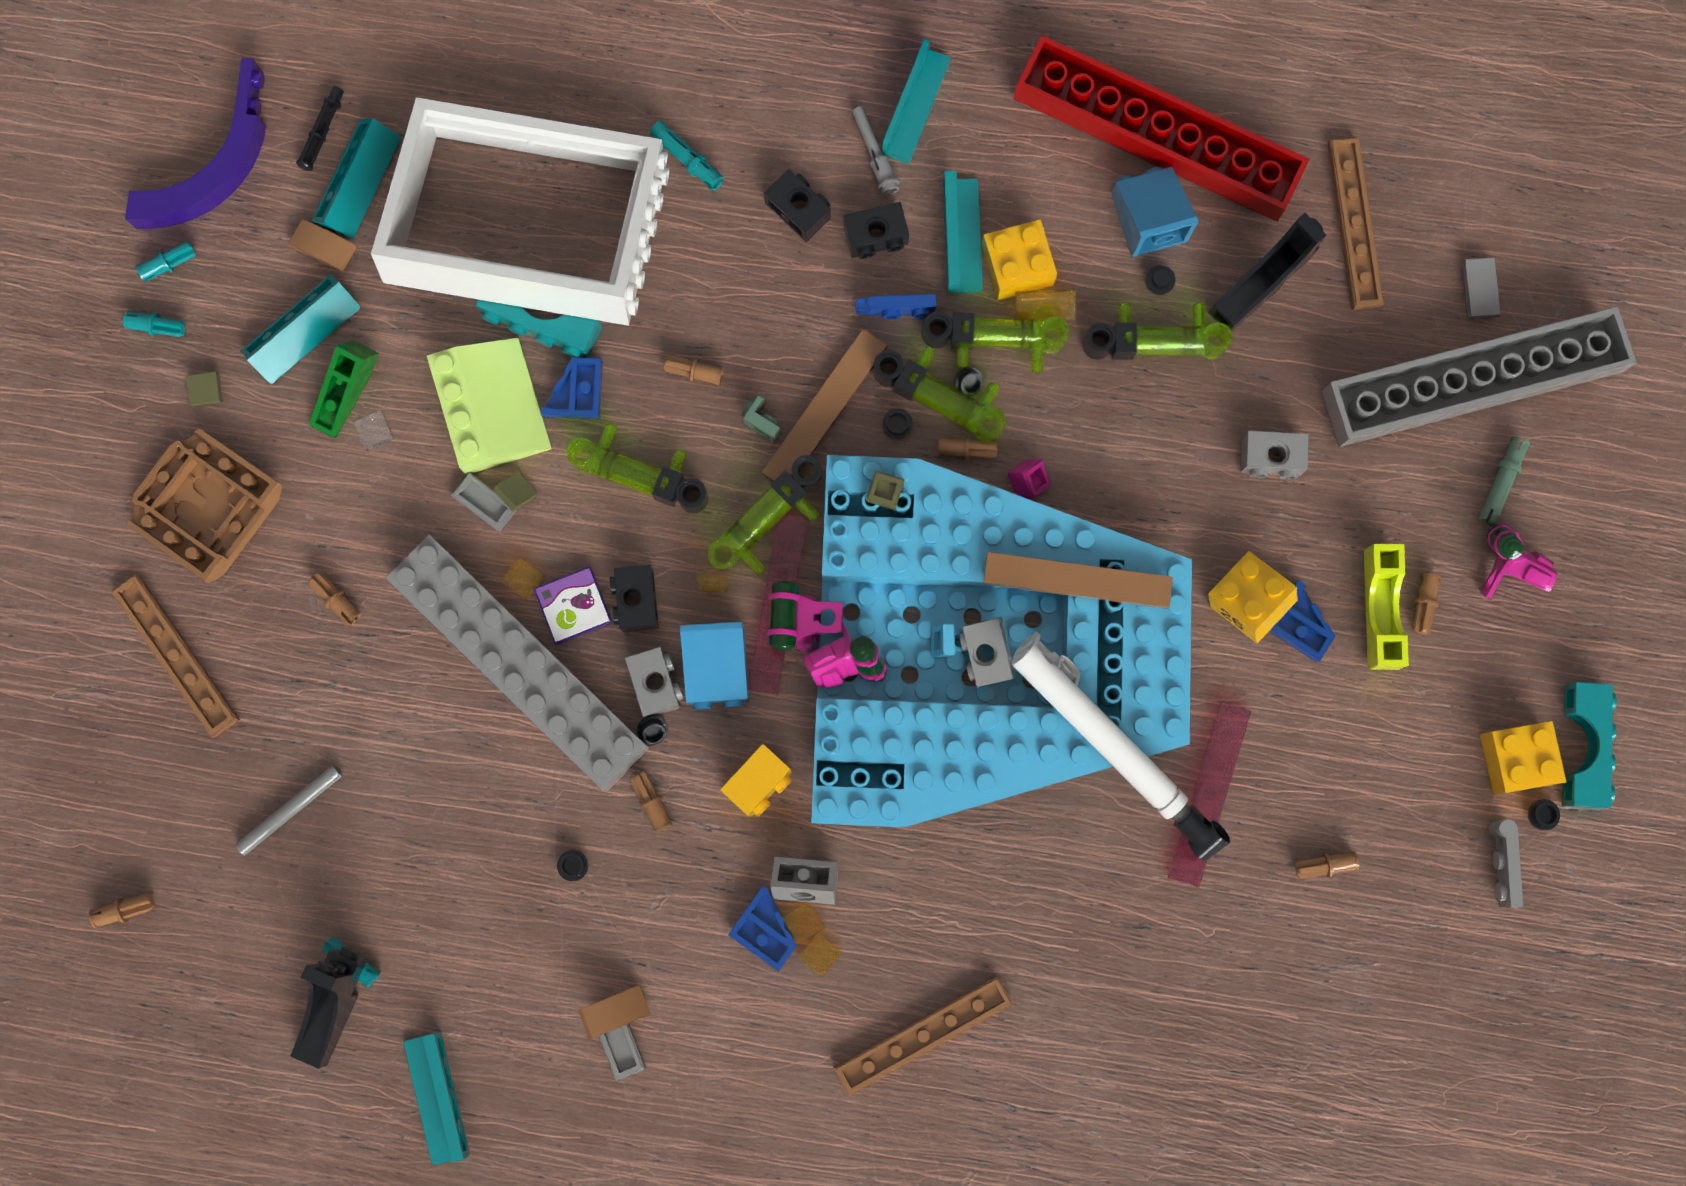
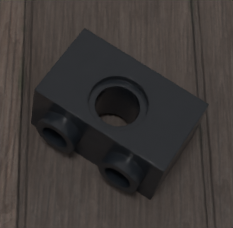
(888, 219)
(804, 220)
(643, 615)

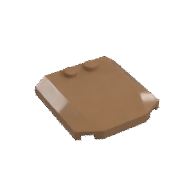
(202, 504)

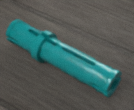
(695, 163)

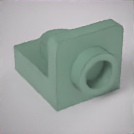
(762, 425)

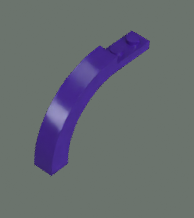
(217, 179)

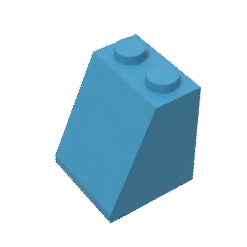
(1153, 210)
(715, 664)

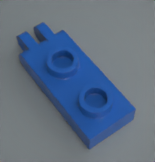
(897, 305)

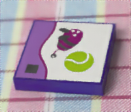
(573, 605)

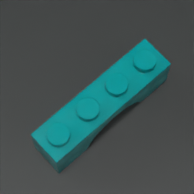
(571, 333)
(1592, 708)

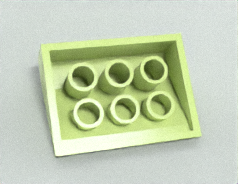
(489, 404)

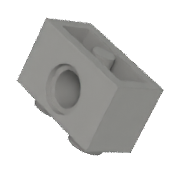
(1290, 447)
(991, 633)
(644, 666)
(804, 880)

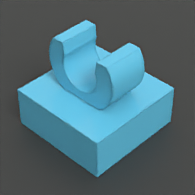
(944, 640)

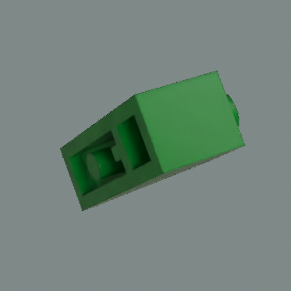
(342, 386)

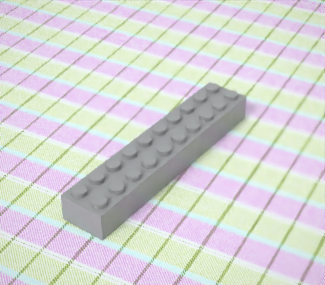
(1478, 376)
(517, 663)

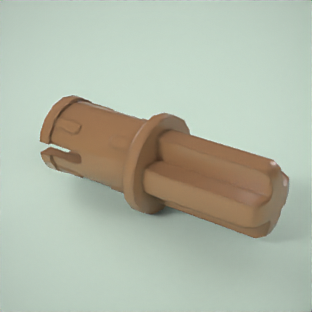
(693, 369)
(967, 448)
(334, 599)
(1426, 603)
(651, 802)
(1327, 865)
(121, 910)

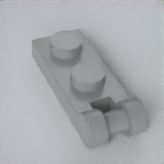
(1507, 862)

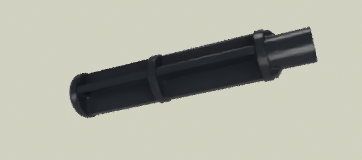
(320, 129)

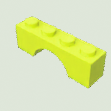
(1383, 579)

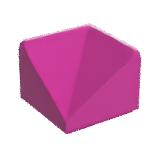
(1029, 478)

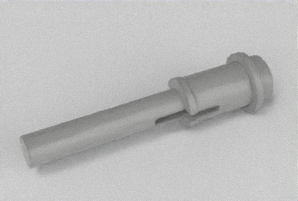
(887, 182)

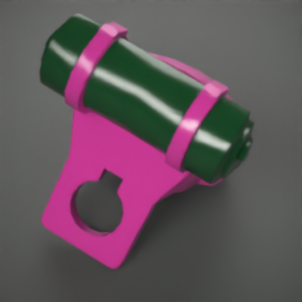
(1516, 561)
(797, 619)
(844, 659)

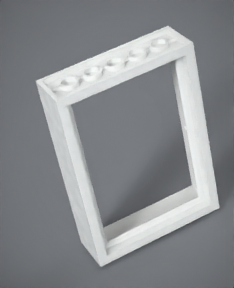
(507, 283)

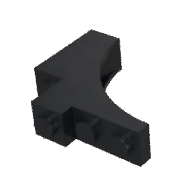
(1270, 273)
(328, 1005)

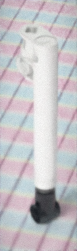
(1058, 682)

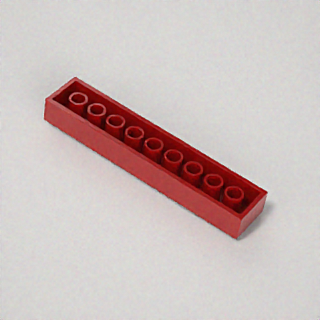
(1160, 128)

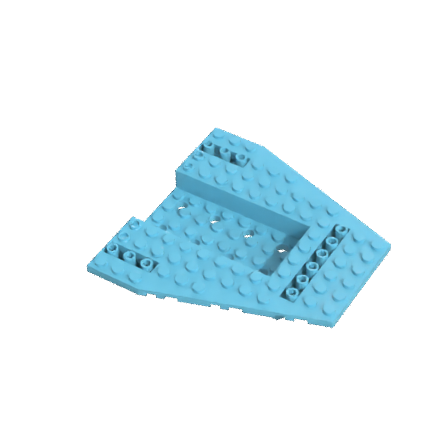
(940, 746)

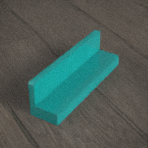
(915, 104)
(356, 178)
(962, 234)
(300, 329)
(436, 1098)

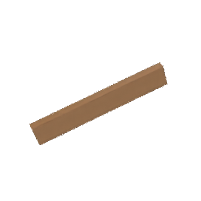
(1355, 223)
(826, 404)
(1078, 580)
(175, 655)
(923, 1035)

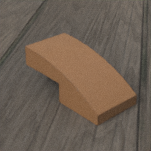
(322, 245)
(614, 1012)

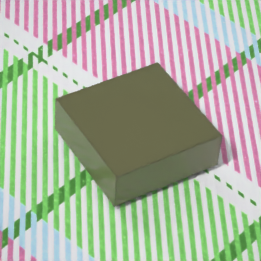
(204, 389)
(885, 490)
(515, 491)

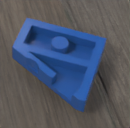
(577, 391)
(1304, 627)
(764, 931)

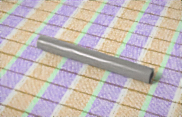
(288, 810)

